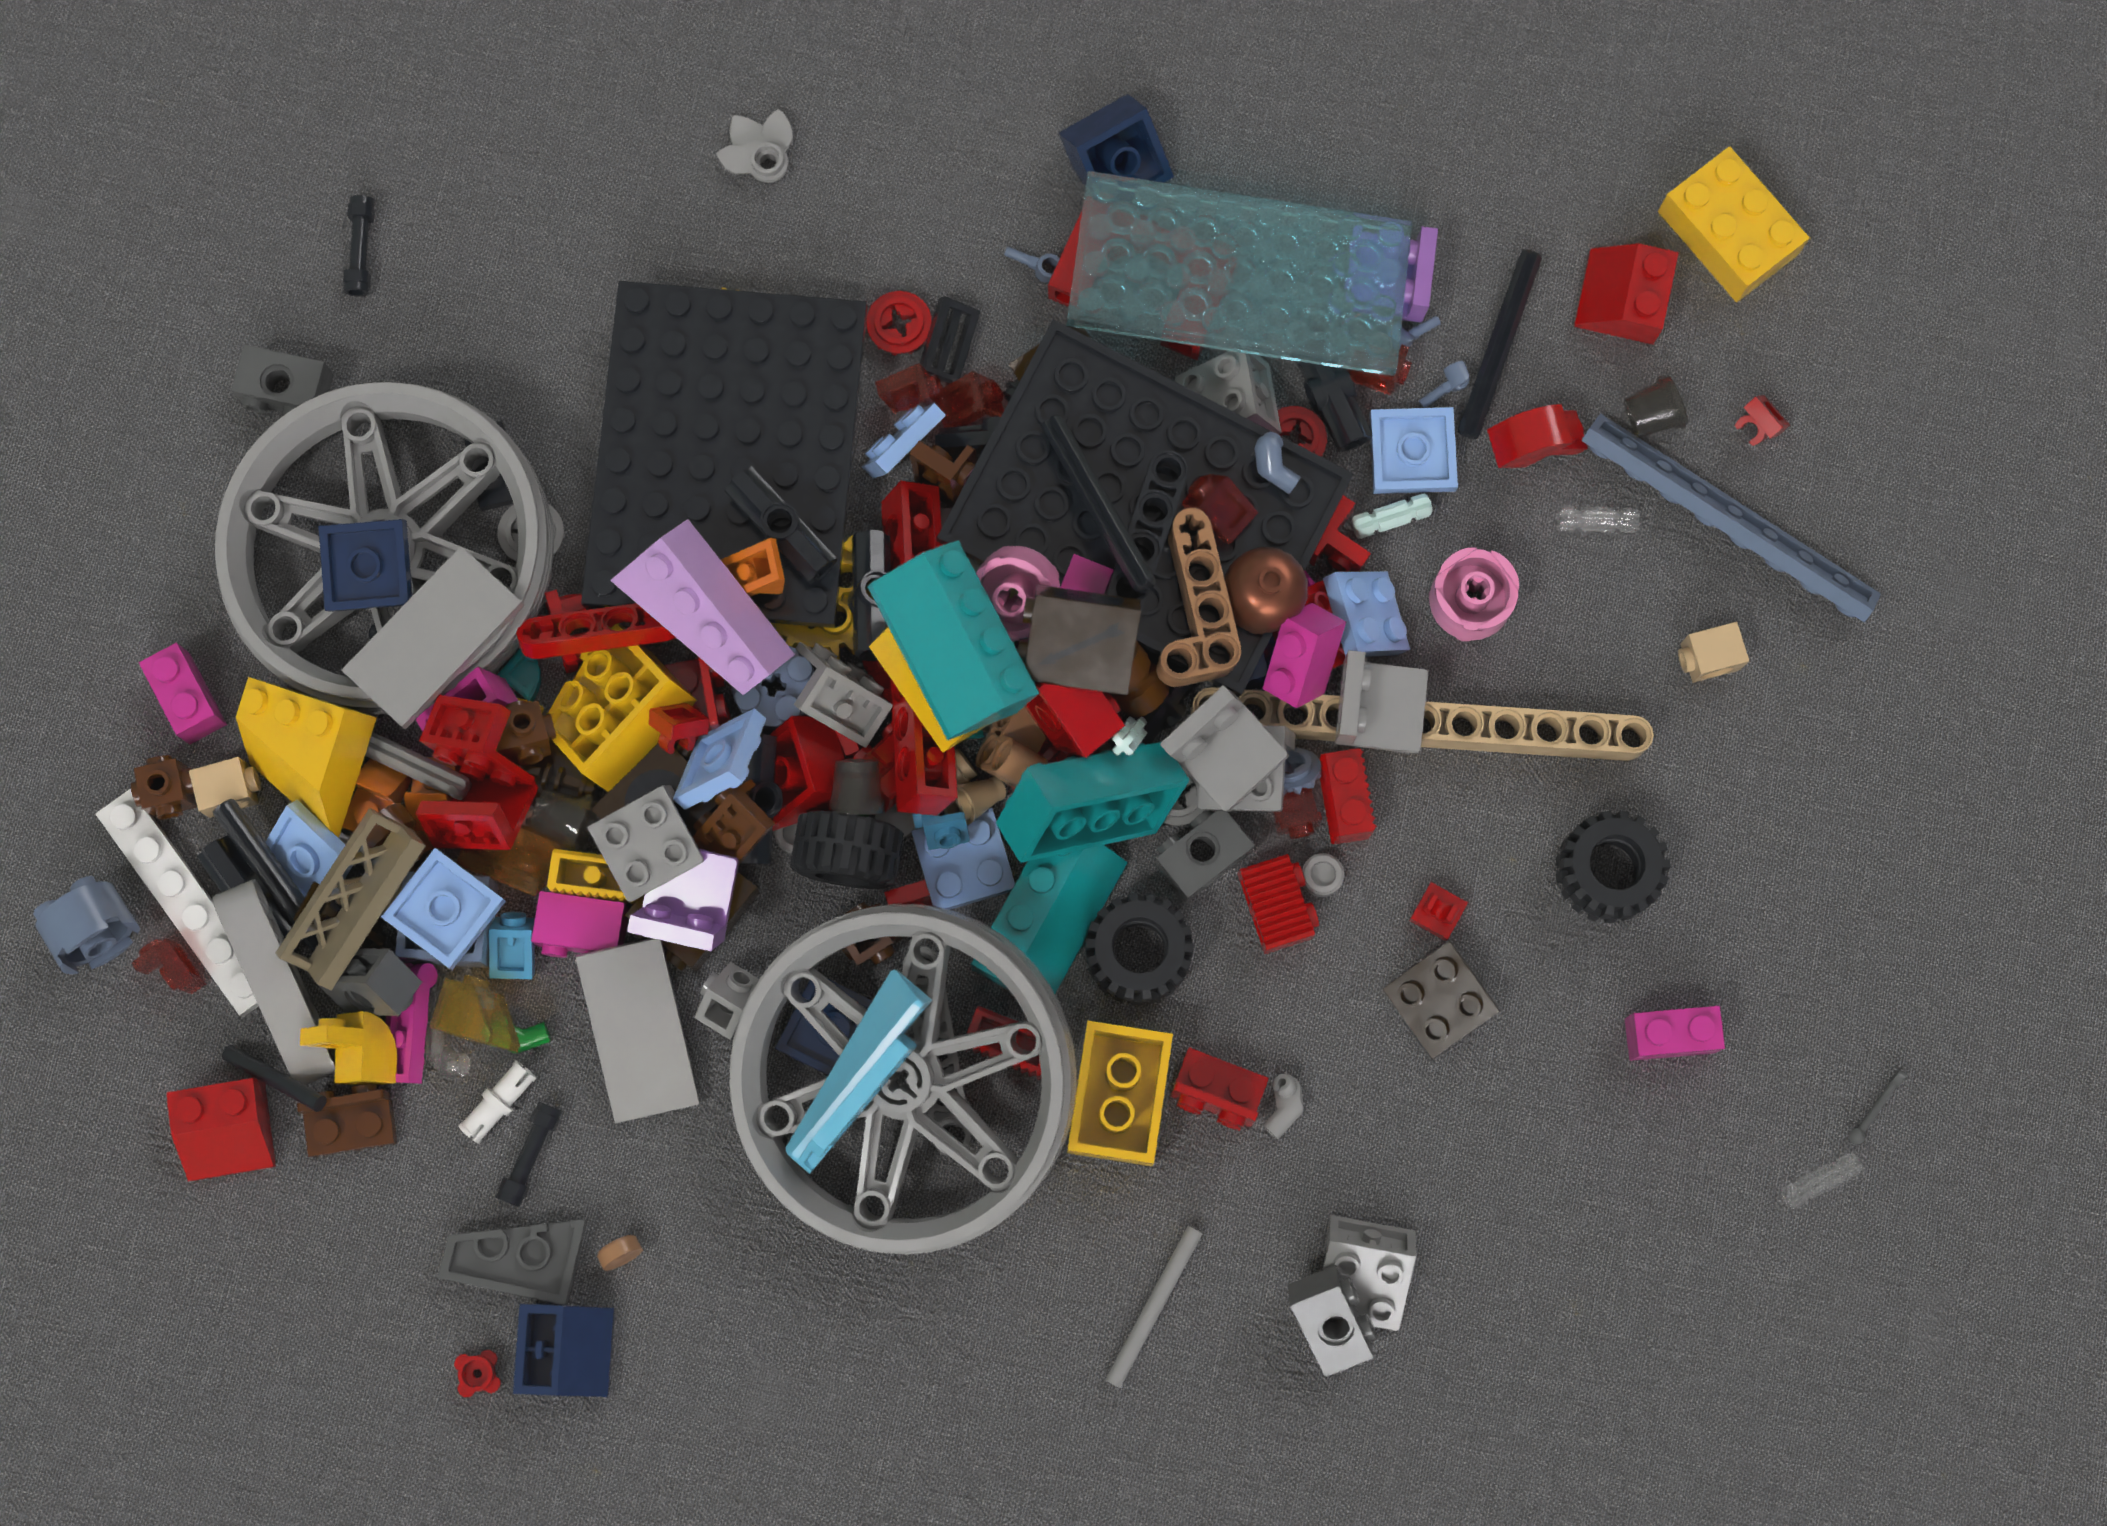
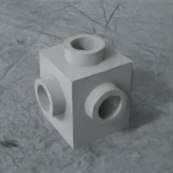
(725, 998)

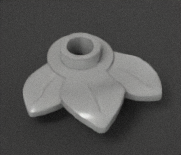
(757, 143)

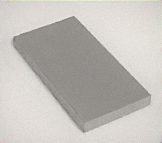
(433, 637)
(637, 1029)

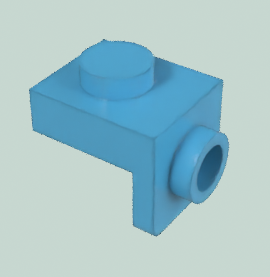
(943, 830)

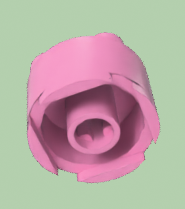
(1019, 569)
(1473, 571)

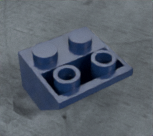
(563, 1350)

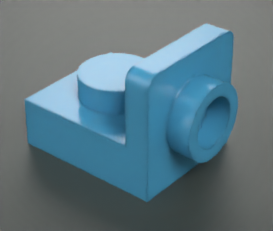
(511, 947)

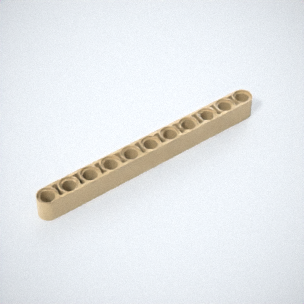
(1482, 718)

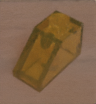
(475, 1014)

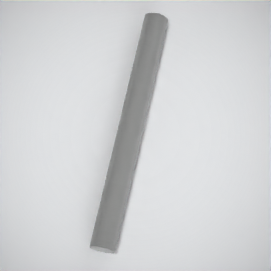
(1153, 1306)

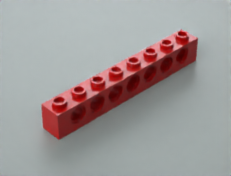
(922, 772)

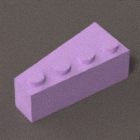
(704, 607)

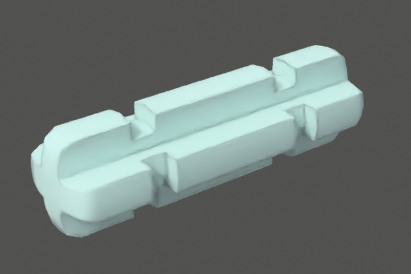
(1391, 516)
(1129, 736)

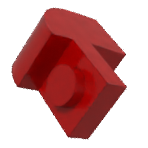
(1536, 435)
(1342, 551)

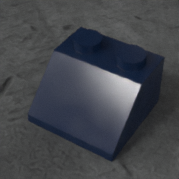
(1117, 142)

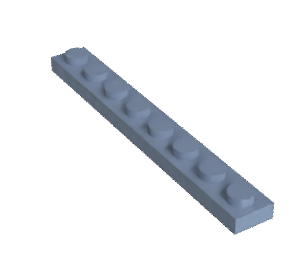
(1741, 524)

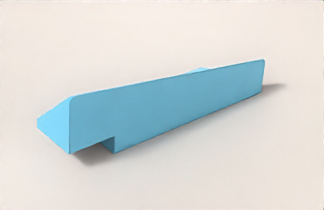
(861, 1071)

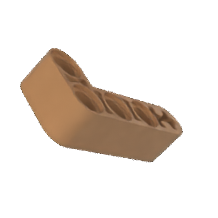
(1194, 595)
(1011, 747)

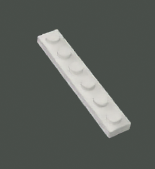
(178, 894)

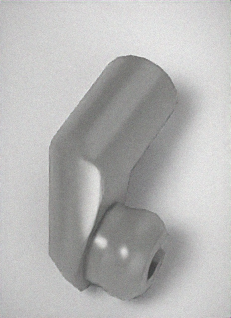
(1288, 1103)

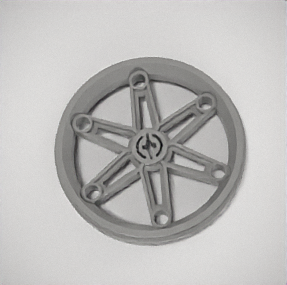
(345, 410)
(926, 1081)

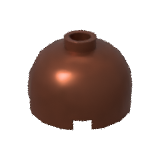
(1265, 589)

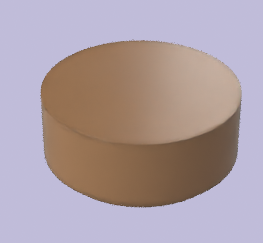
(619, 1252)

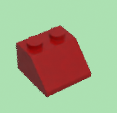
(1626, 291)
(1075, 717)
(804, 767)
(221, 1128)

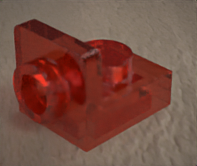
(1382, 382)
(909, 388)
(971, 399)
(1222, 503)
(1298, 815)
(177, 968)

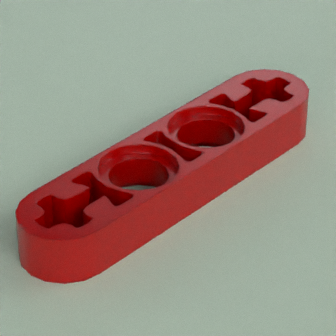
(596, 639)

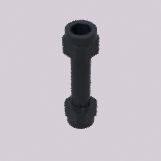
(360, 213)
(514, 1189)

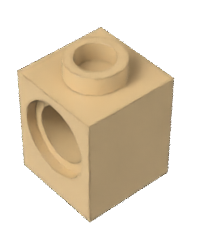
(1713, 652)
(223, 782)

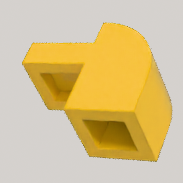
(361, 1044)

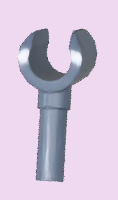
(1034, 262)
(1408, 338)
(1457, 380)

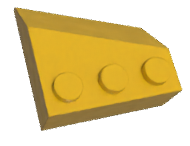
(606, 710)
(305, 746)

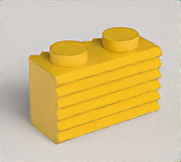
(583, 876)

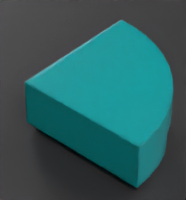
(523, 675)

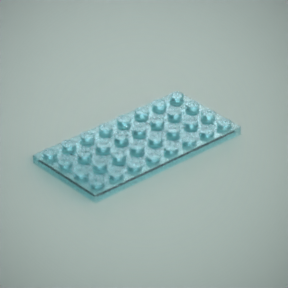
(1240, 273)

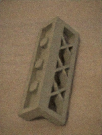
(361, 908)

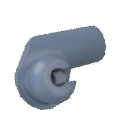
(1270, 462)

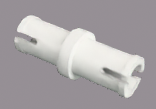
(497, 1102)

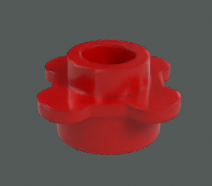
(468, 1382)

